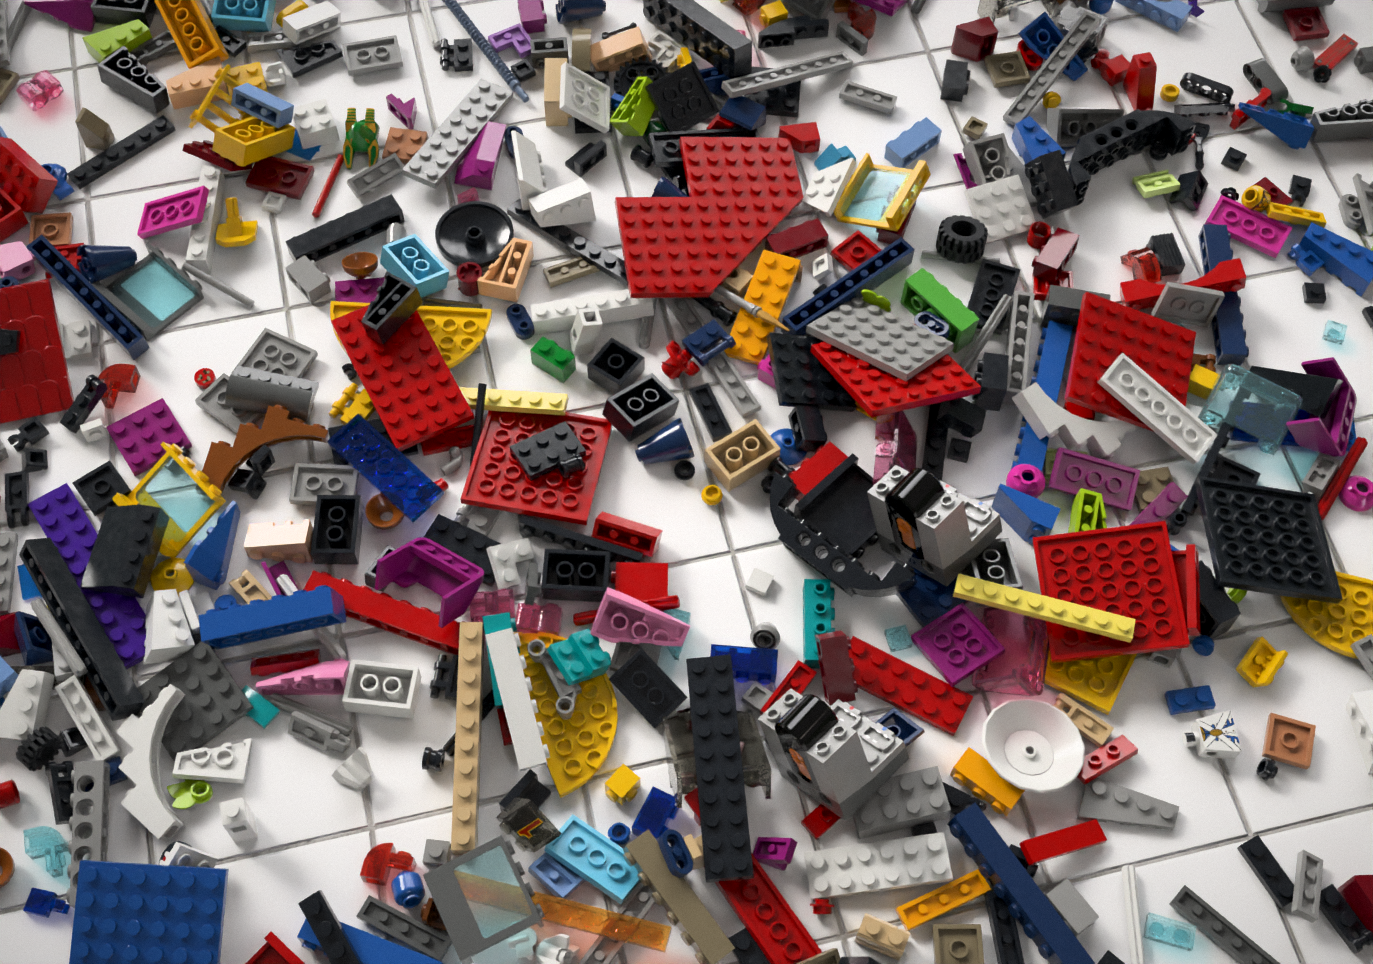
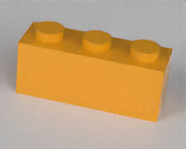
(985, 783)

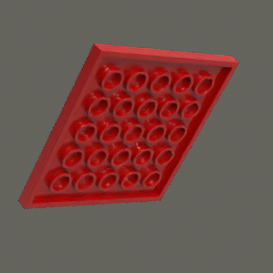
(1111, 329)
(884, 393)
(501, 484)
(1117, 572)

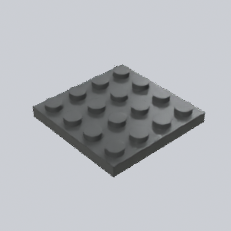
(210, 702)

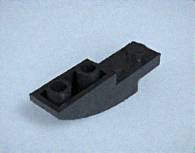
(786, 31)

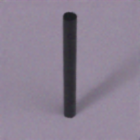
(478, 421)

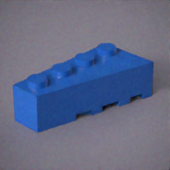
(1341, 257)

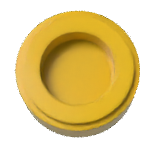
(1169, 92)

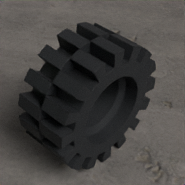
(39, 748)

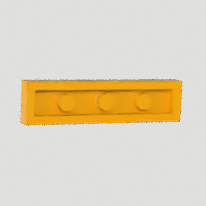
(942, 900)

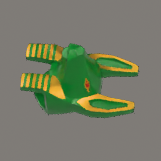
(361, 137)

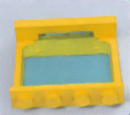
(880, 194)
(180, 493)

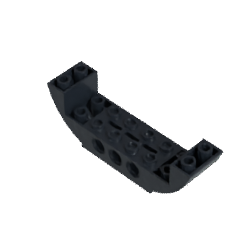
(1124, 137)
(853, 577)

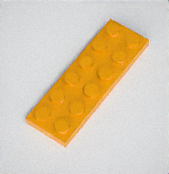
(770, 291)

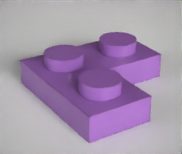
(511, 36)

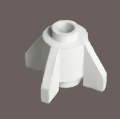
(355, 770)
(555, 950)

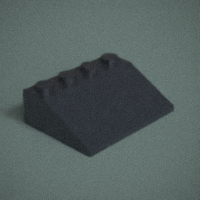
(125, 550)

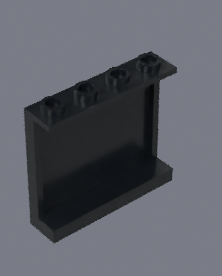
(842, 508)

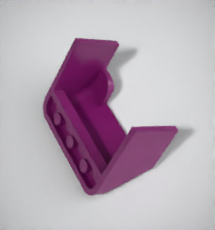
(1332, 433)
(436, 569)

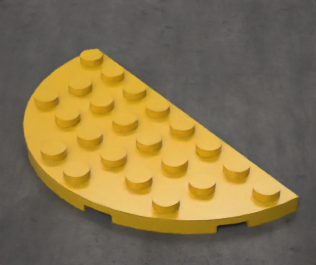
(453, 329)
(1337, 624)
(578, 743)

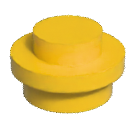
(1051, 100)
(711, 495)

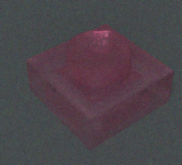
(469, 195)

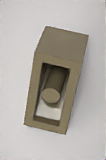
(94, 130)

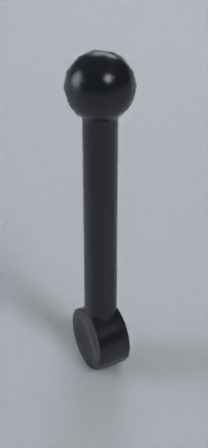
(605, 35)

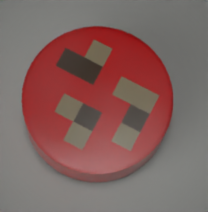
(204, 378)

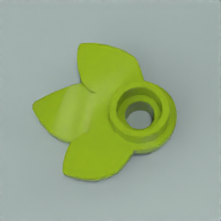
(880, 301)
(187, 793)

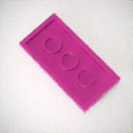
(173, 212)
(1250, 226)

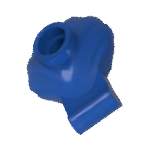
(59, 172)

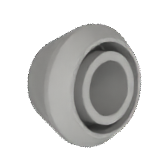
(1302, 59)
(765, 636)

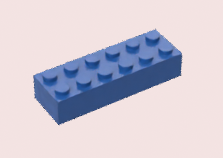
(272, 617)

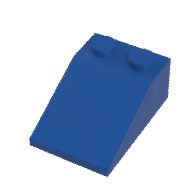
(1024, 513)

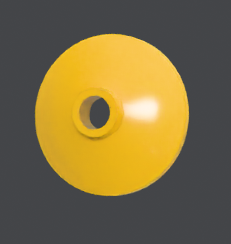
(180, 580)

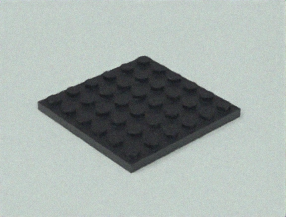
(1267, 540)

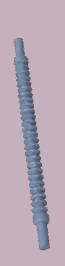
(486, 48)

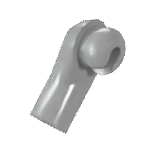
(455, 463)

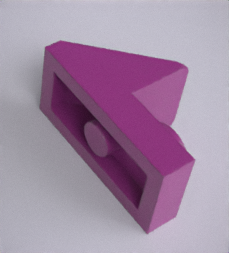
(405, 112)
(775, 851)

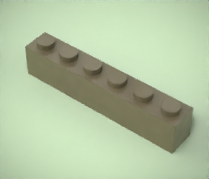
(678, 899)

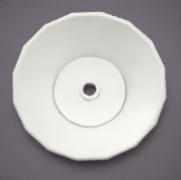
(1044, 732)

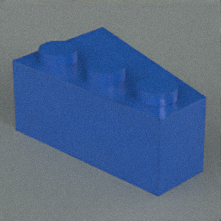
(1032, 140)

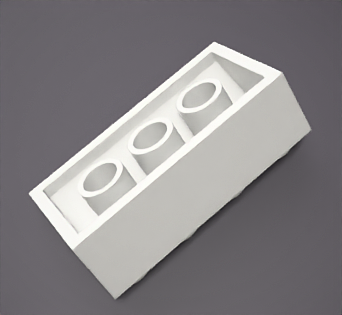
(528, 169)

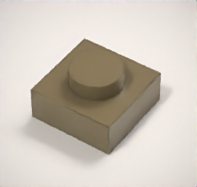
(975, 128)

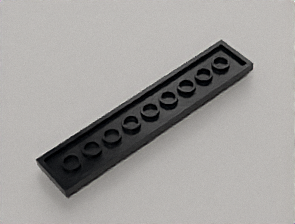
(719, 769)

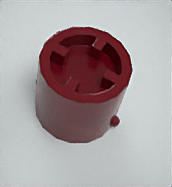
(467, 278)

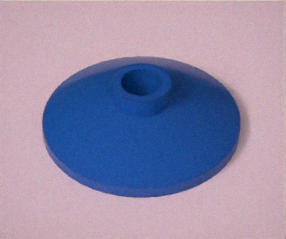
(788, 452)

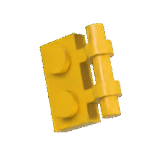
(361, 405)

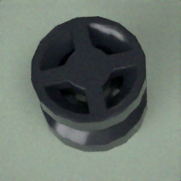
(433, 759)

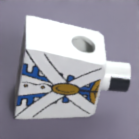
(1214, 736)

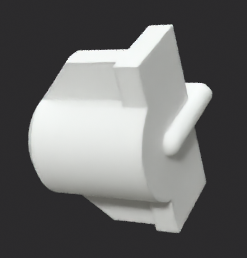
(274, 74)
(525, 943)

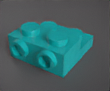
(580, 657)

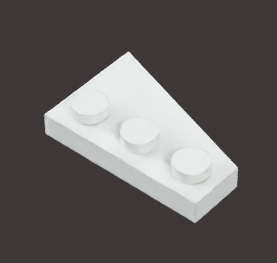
(214, 764)

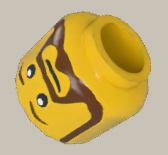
(1256, 198)

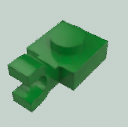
(1299, 109)

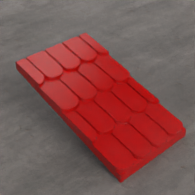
(38, 375)

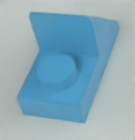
(833, 156)

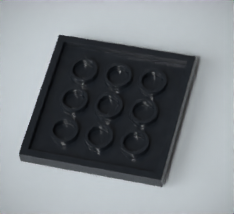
(802, 377)

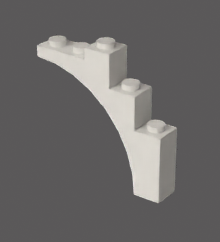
(1050, 419)
(141, 765)

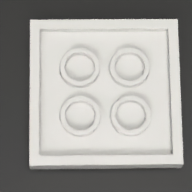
(585, 97)
(1001, 208)

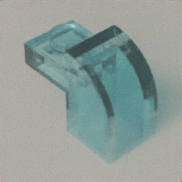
(47, 843)

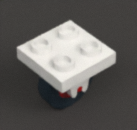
(183, 854)

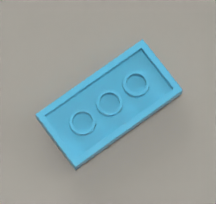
(594, 858)

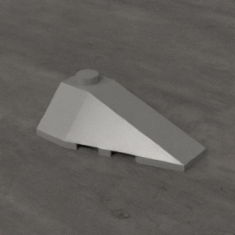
(988, 158)

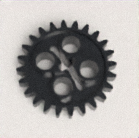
(623, 78)

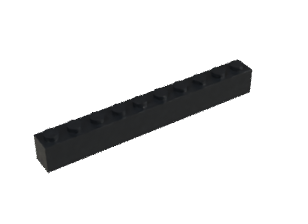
(82, 628)

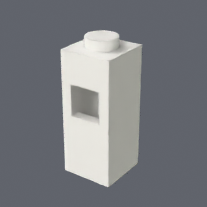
(585, 331)
(236, 814)

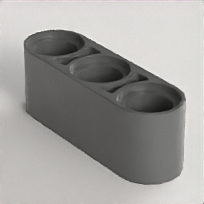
(1263, 76)

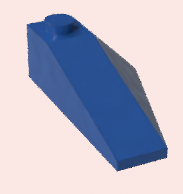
(1043, 37)
(1288, 127)
(211, 557)

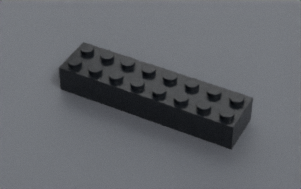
(703, 34)

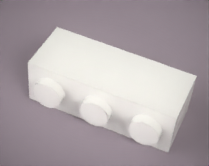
(311, 22)

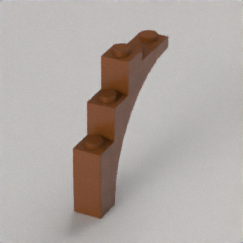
(276, 428)

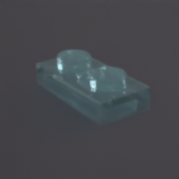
(1169, 931)

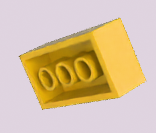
(252, 140)

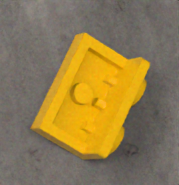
(1261, 663)

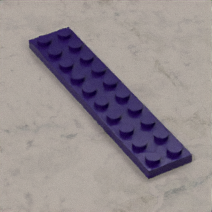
(75, 537)

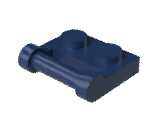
(704, 339)

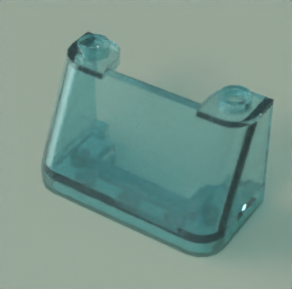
(1251, 406)

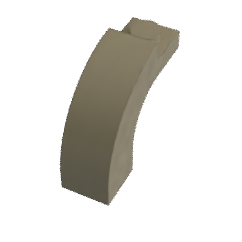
(581, 48)

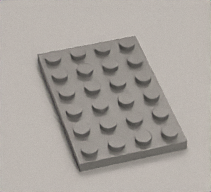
(880, 338)

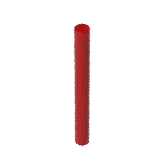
(328, 186)

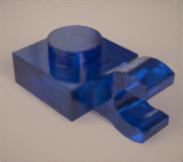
(42, 902)

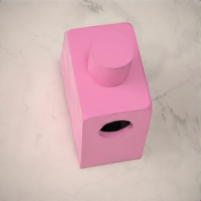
(16, 261)

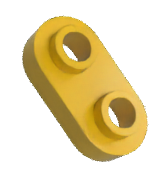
(295, 7)

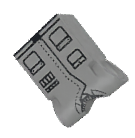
(1068, 15)

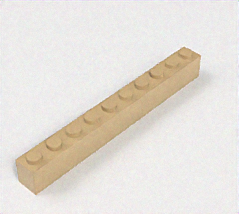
(468, 738)

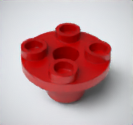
(678, 362)

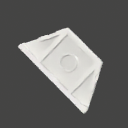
(828, 187)

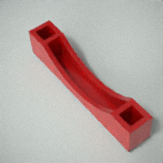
(1225, 277)

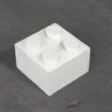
(315, 124)

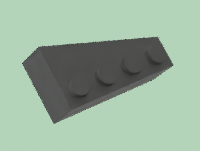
(1344, 123)

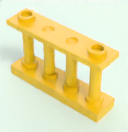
(196, 116)

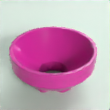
(1033, 488)
(1355, 499)

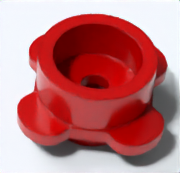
(822, 906)

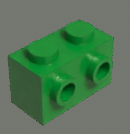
(553, 359)

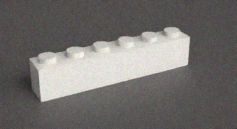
(203, 234)
(612, 307)
(516, 699)

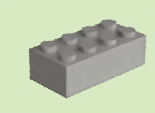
(903, 803)

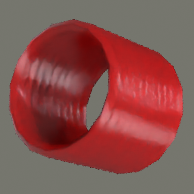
(1039, 228)
(8, 794)

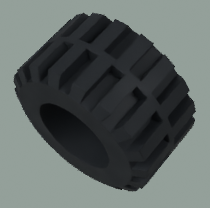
(961, 239)

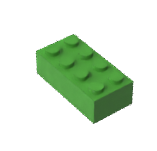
(925, 293)

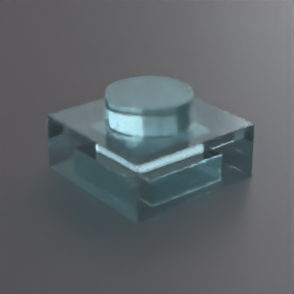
(1334, 332)
(898, 638)

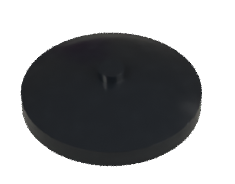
(473, 233)

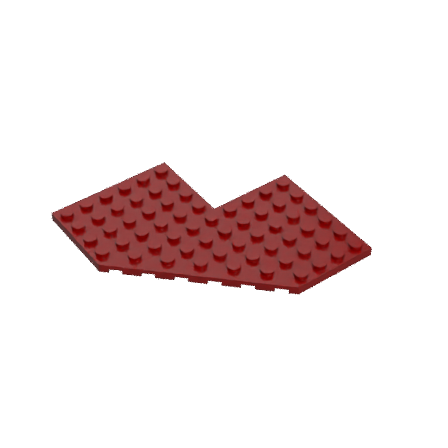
(694, 242)

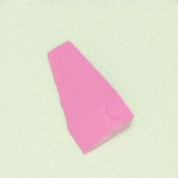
(630, 620)
(318, 679)

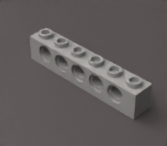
(1018, 343)
(97, 820)

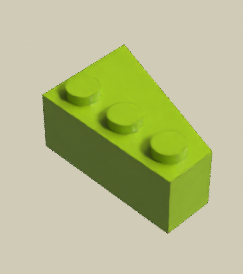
(106, 42)
(634, 110)
(1087, 512)

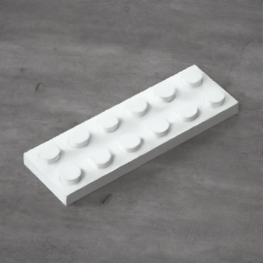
(1157, 408)
(878, 866)

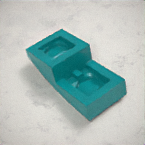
(263, 710)

